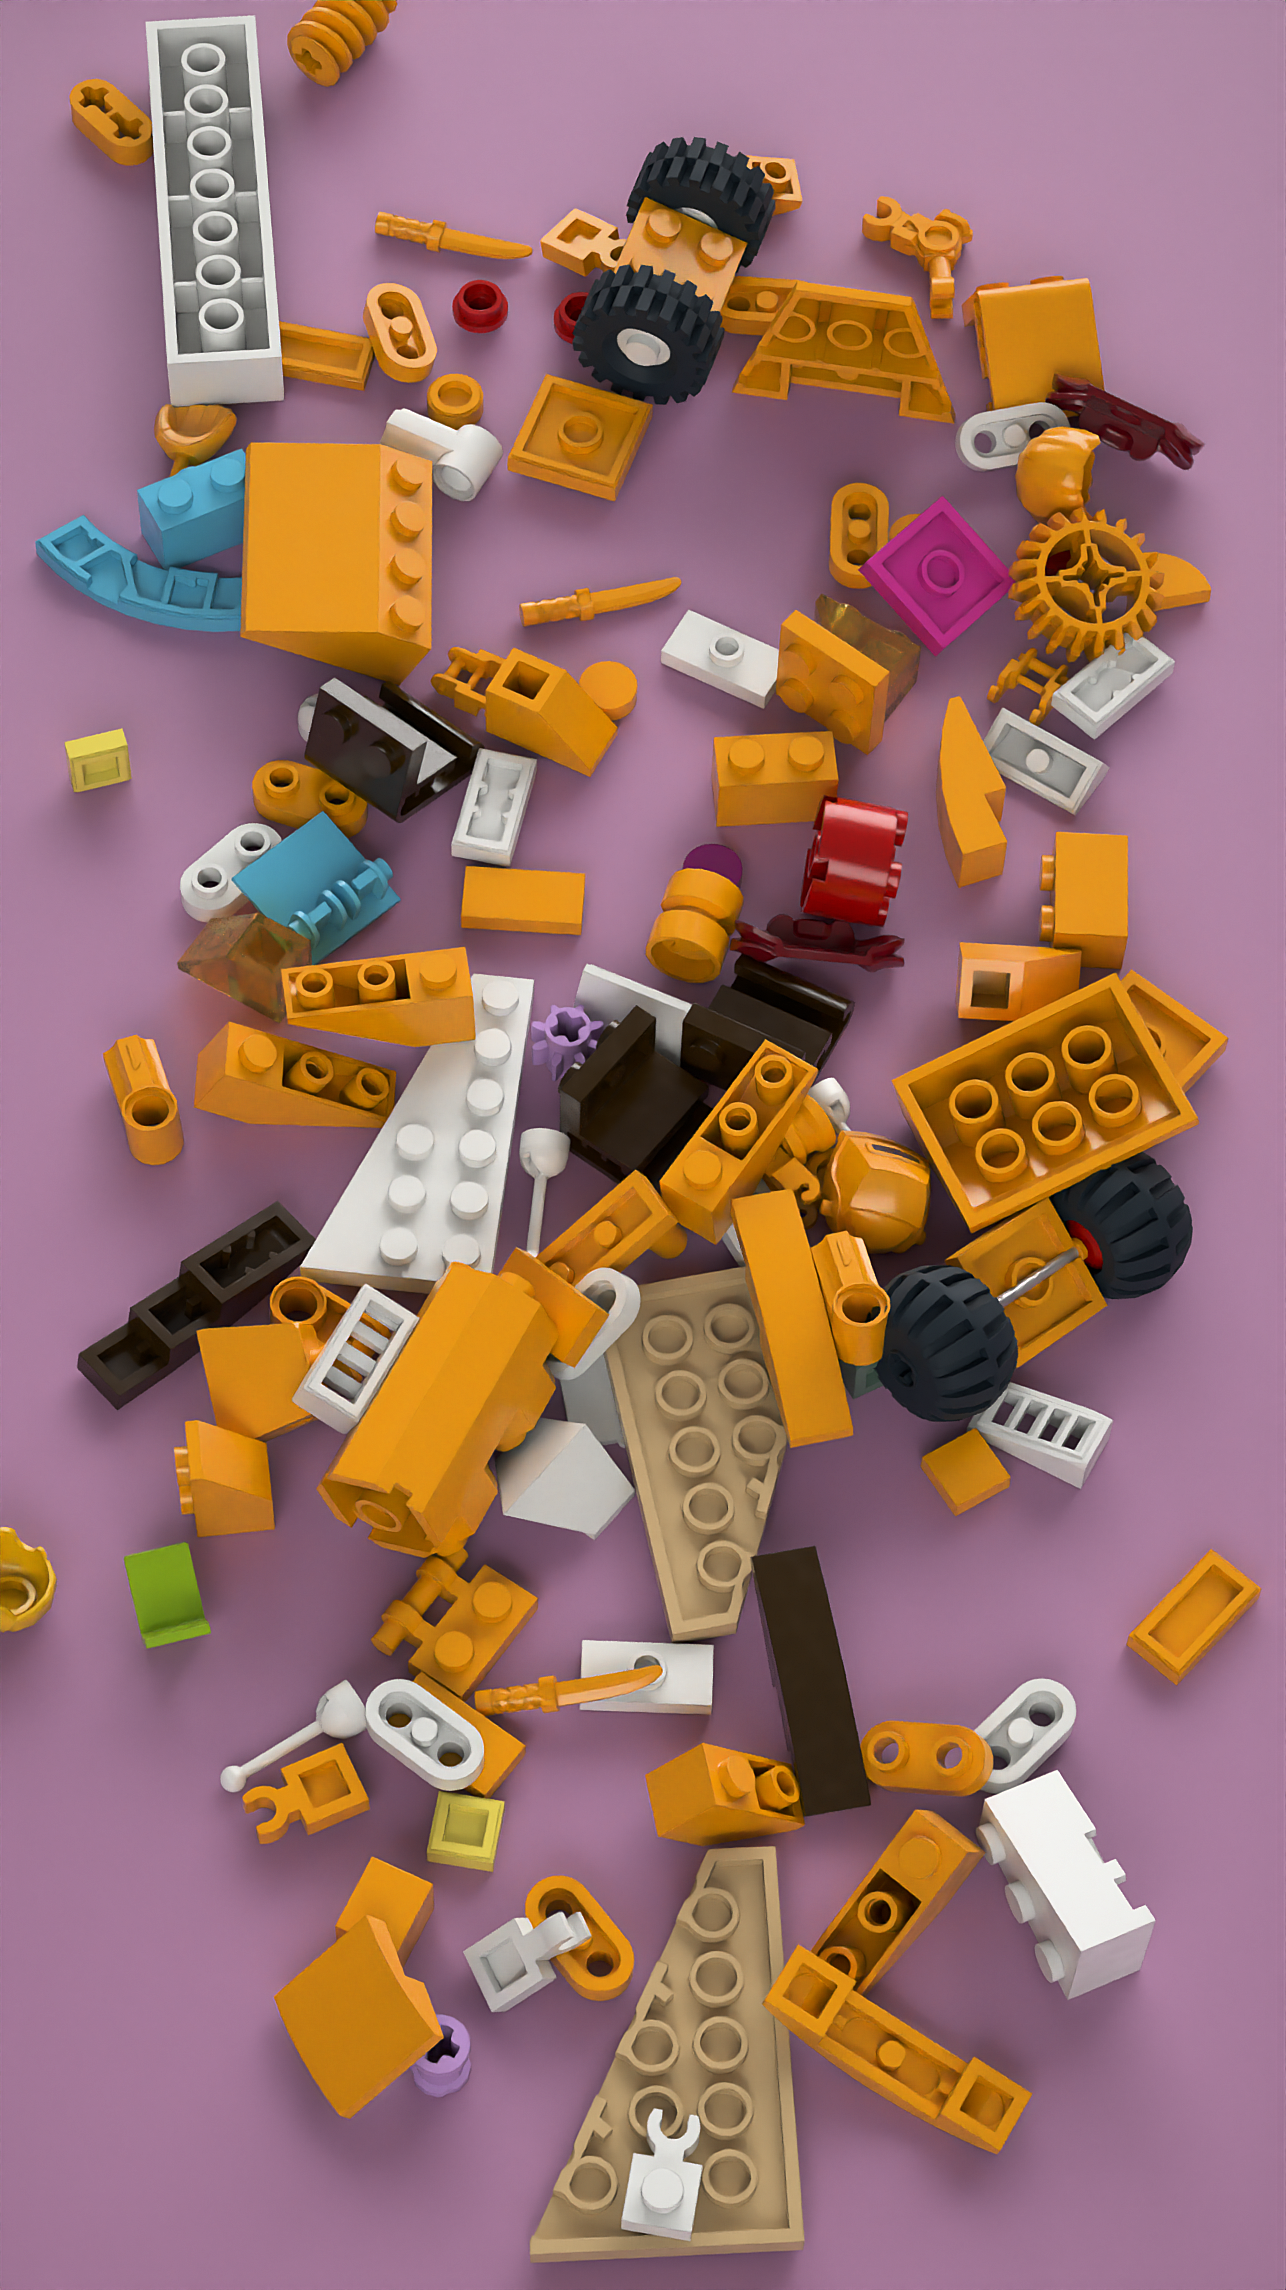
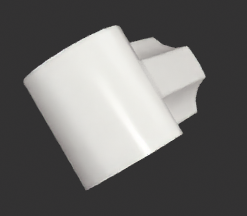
(459, 458)

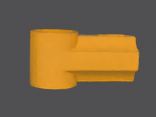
(144, 1100)
(849, 1296)

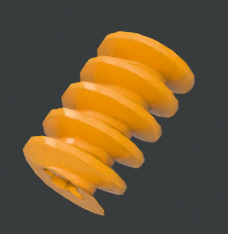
(335, 35)

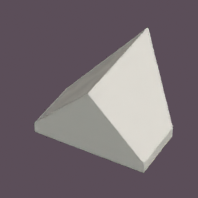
(562, 1479)

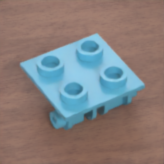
(318, 886)

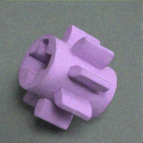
(564, 1039)

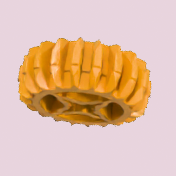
(1087, 543)

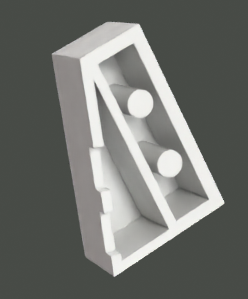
(1063, 1885)

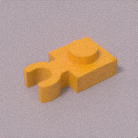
(583, 243)
(316, 1790)

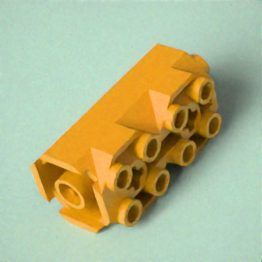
(454, 1394)

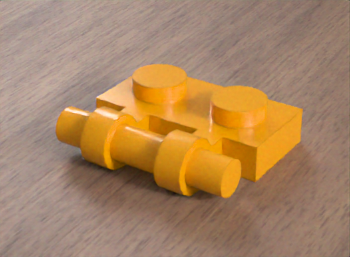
(472, 1632)

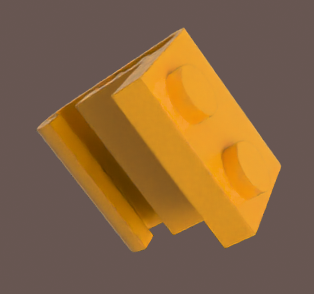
(1033, 334)

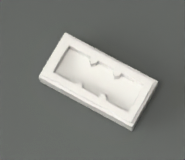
(723, 658)
(1112, 685)
(494, 807)
(681, 1688)

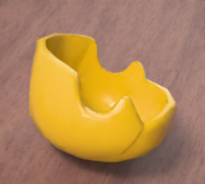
(25, 1582)

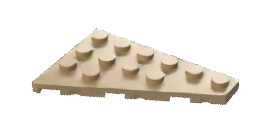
(699, 1443)
(705, 2052)

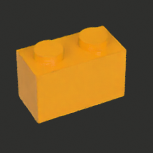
(772, 777)
(1086, 897)

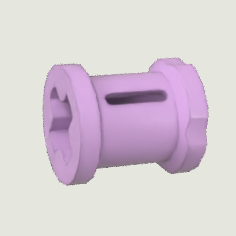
(450, 2072)

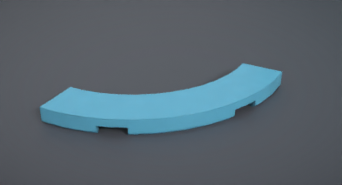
(137, 589)

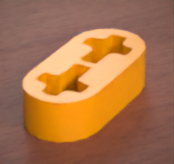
(105, 127)

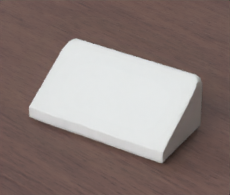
(1043, 762)
(613, 997)

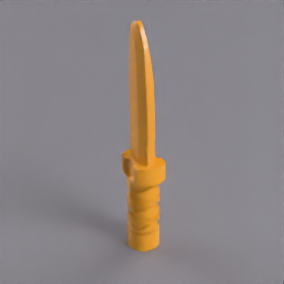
(438, 236)
(586, 604)
(552, 1694)

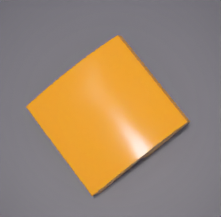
(358, 2017)

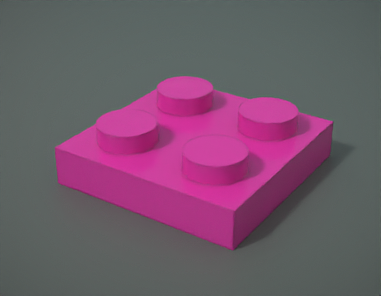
(938, 575)

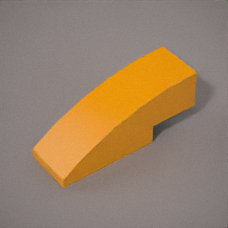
(969, 800)

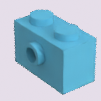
(195, 511)

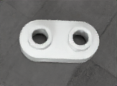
(1008, 434)
(220, 865)
(602, 1288)
(427, 1737)
(1021, 1741)

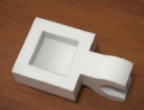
(516, 1957)

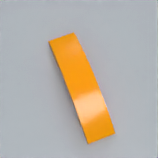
(893, 2057)

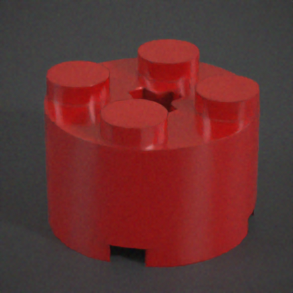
(852, 861)

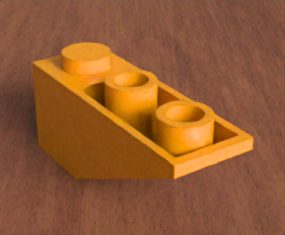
(387, 998)
(289, 1082)
(736, 1141)
(898, 1898)

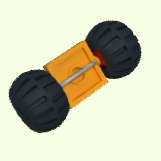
(1027, 1284)

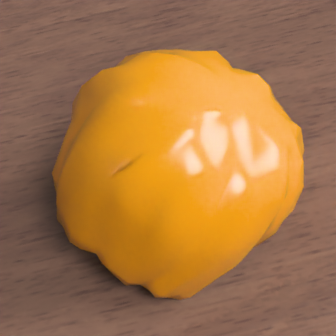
(1056, 472)

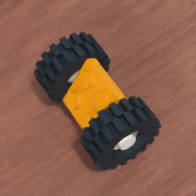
(658, 313)

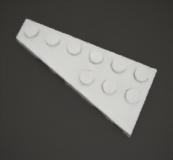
(440, 1161)

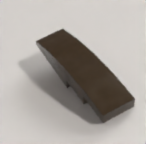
(211, 1292)
(810, 1681)

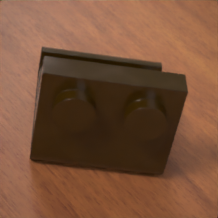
(389, 753)
(760, 1007)
(630, 1103)

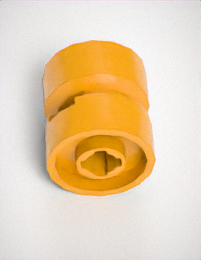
(696, 924)

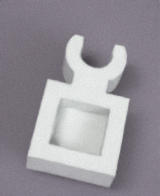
(662, 2186)

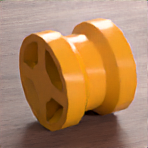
(808, 1131)

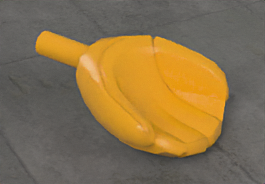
(192, 432)

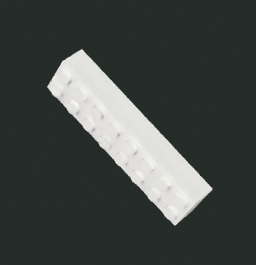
(214, 212)

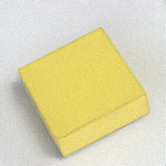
(98, 760)
(465, 1831)

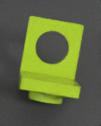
(166, 1595)

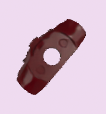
(1124, 424)
(816, 941)

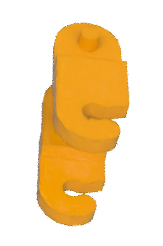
(480, 665)
(1015, 673)
(791, 1173)

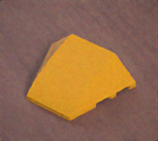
(849, 344)

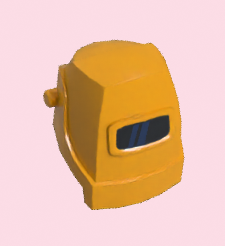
(877, 1192)

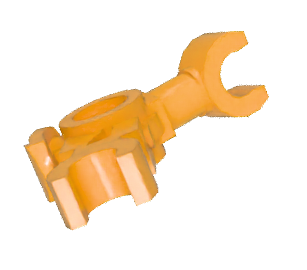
(934, 244)

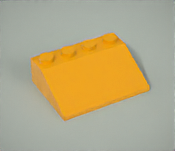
(339, 554)
(1043, 1103)

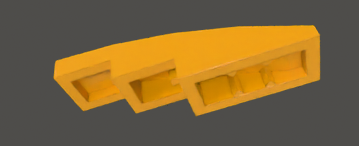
(791, 1318)

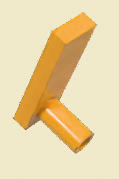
(616, 1232)

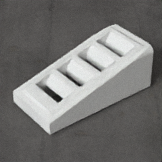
(327, 1404)
(1052, 1456)

